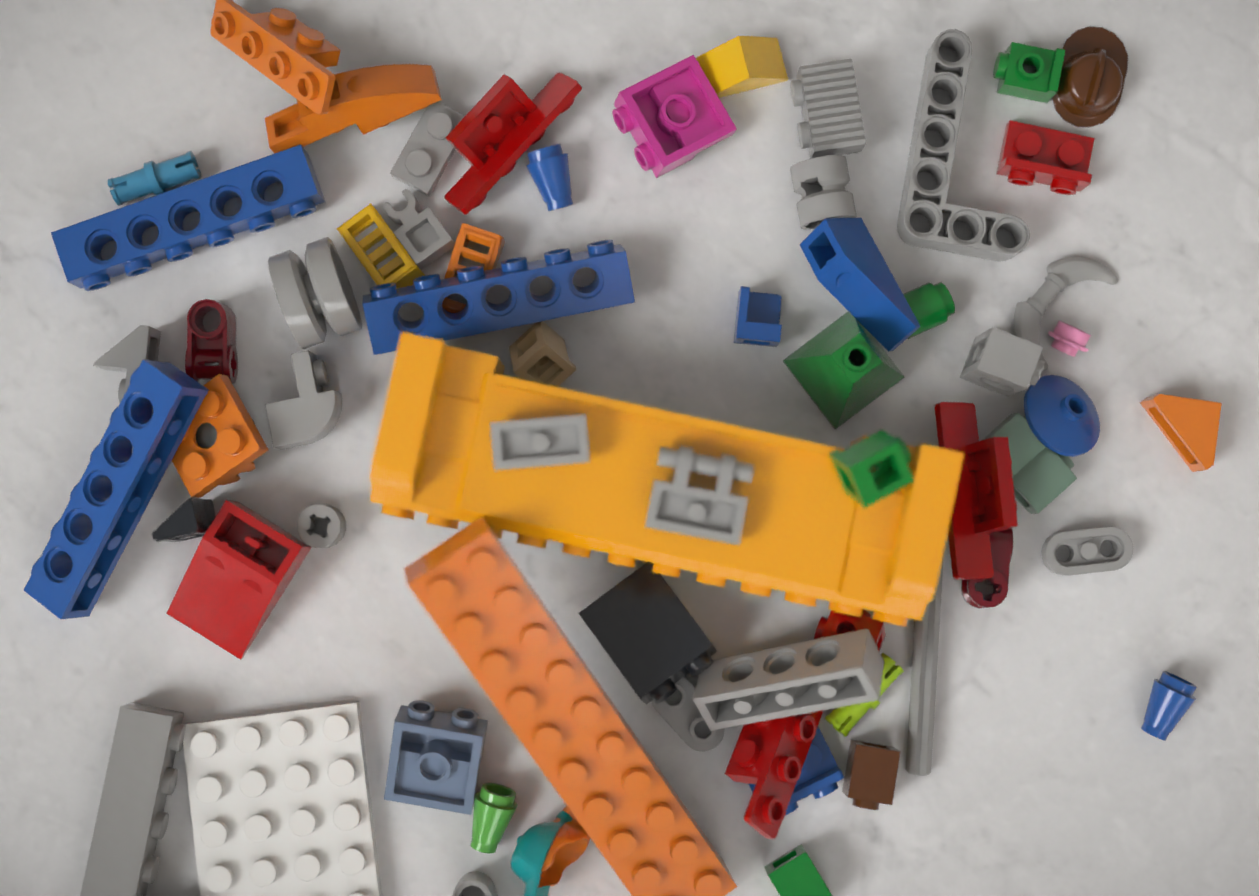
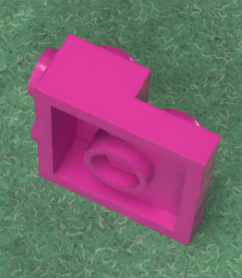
(672, 116)

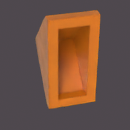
(1188, 426)

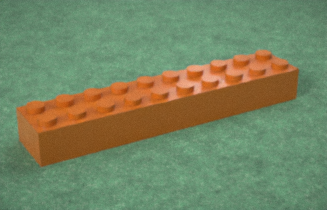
(564, 716)

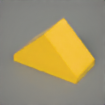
(743, 65)

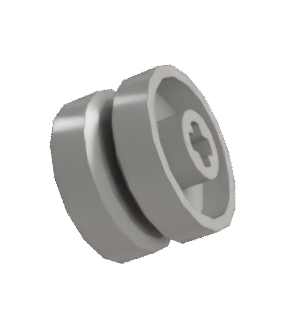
(309, 294)

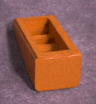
(460, 251)

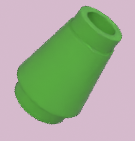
(491, 816)

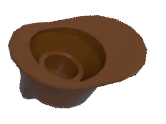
(1091, 77)

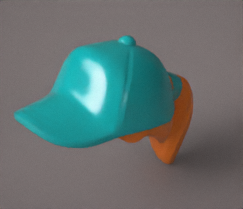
(547, 851)

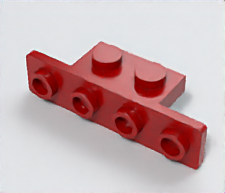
(501, 131)
(983, 492)
(772, 758)

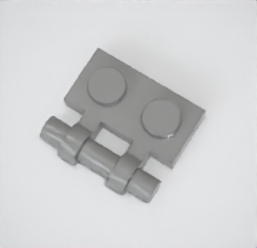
(699, 510)

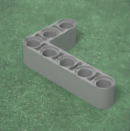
(939, 163)

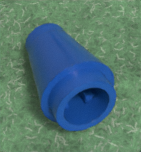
(551, 175)
(1167, 704)

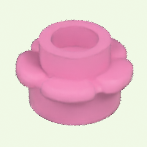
(1069, 339)

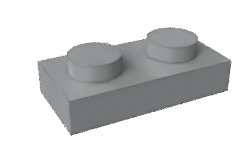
(427, 149)
(540, 442)

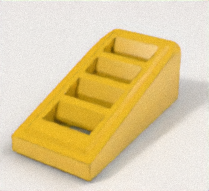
(400, 269)

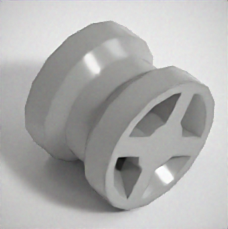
(333, 528)

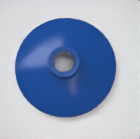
(1061, 416)

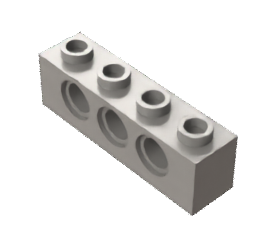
(790, 680)

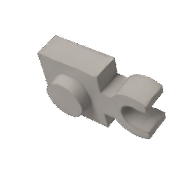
(420, 232)

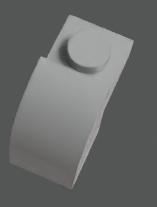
(310, 415)

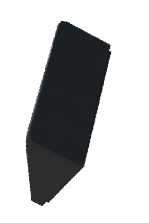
(187, 522)

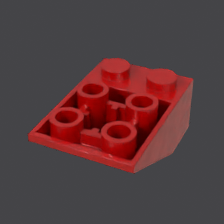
(236, 577)

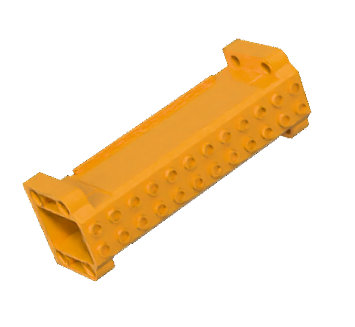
(797, 522)

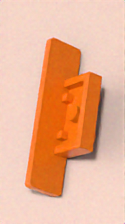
(280, 50)

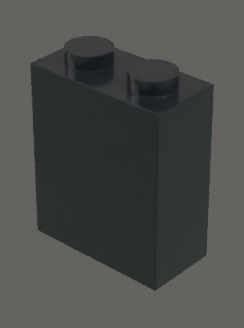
(649, 634)

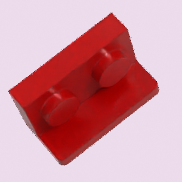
(1045, 157)

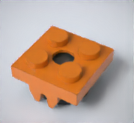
(218, 441)

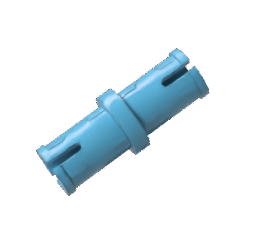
(154, 178)

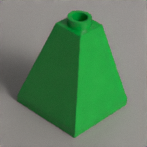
(831, 379)

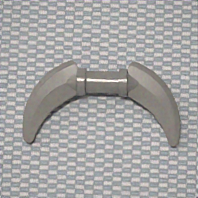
(1060, 274)

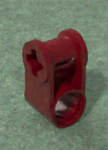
(212, 346)
(1001, 551)

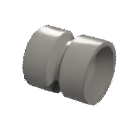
(822, 188)

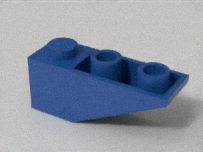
(859, 278)

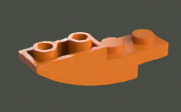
(359, 96)

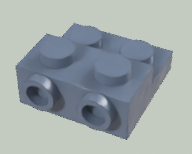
(435, 757)

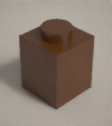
(870, 774)

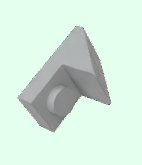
(129, 353)

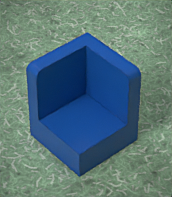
(757, 318)

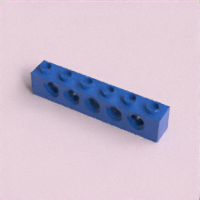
(81, 243)
(609, 289)
(115, 489)

